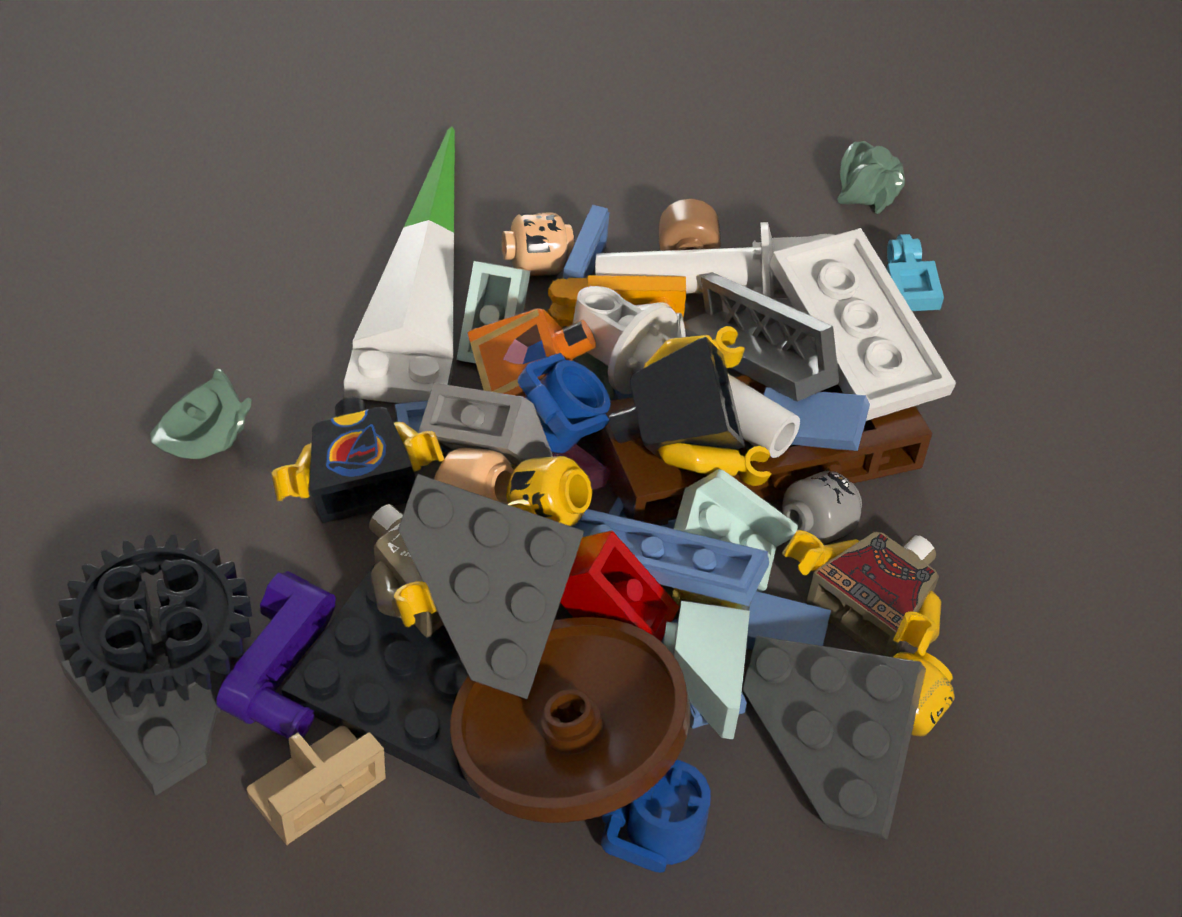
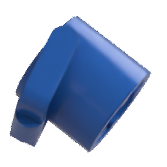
(567, 400)
(664, 822)

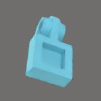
(914, 278)

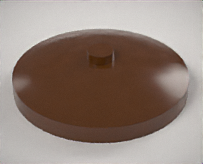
(589, 736)

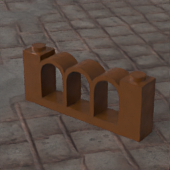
(654, 489)

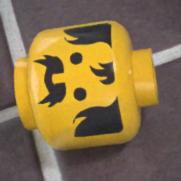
(552, 487)

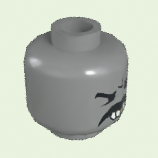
(824, 505)

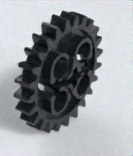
(100, 623)

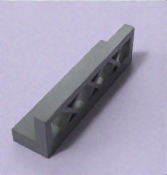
(768, 357)

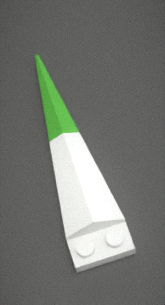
(409, 321)

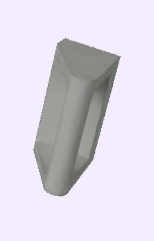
(485, 421)

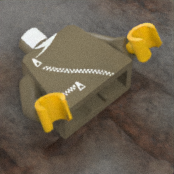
(395, 578)

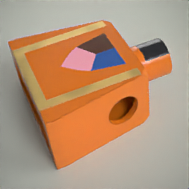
(512, 343)

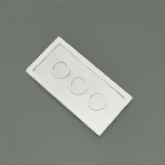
(875, 331)

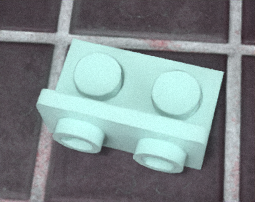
(733, 513)

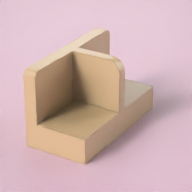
(317, 781)

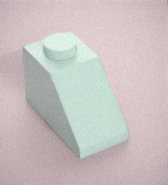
(492, 296)
(711, 654)

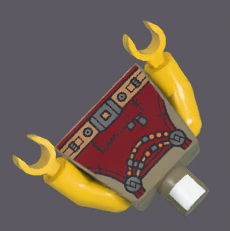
(873, 588)

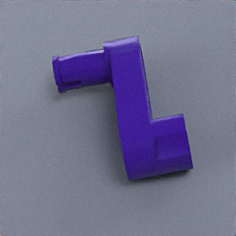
(297, 617)

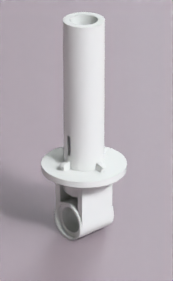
(741, 265)
(631, 336)

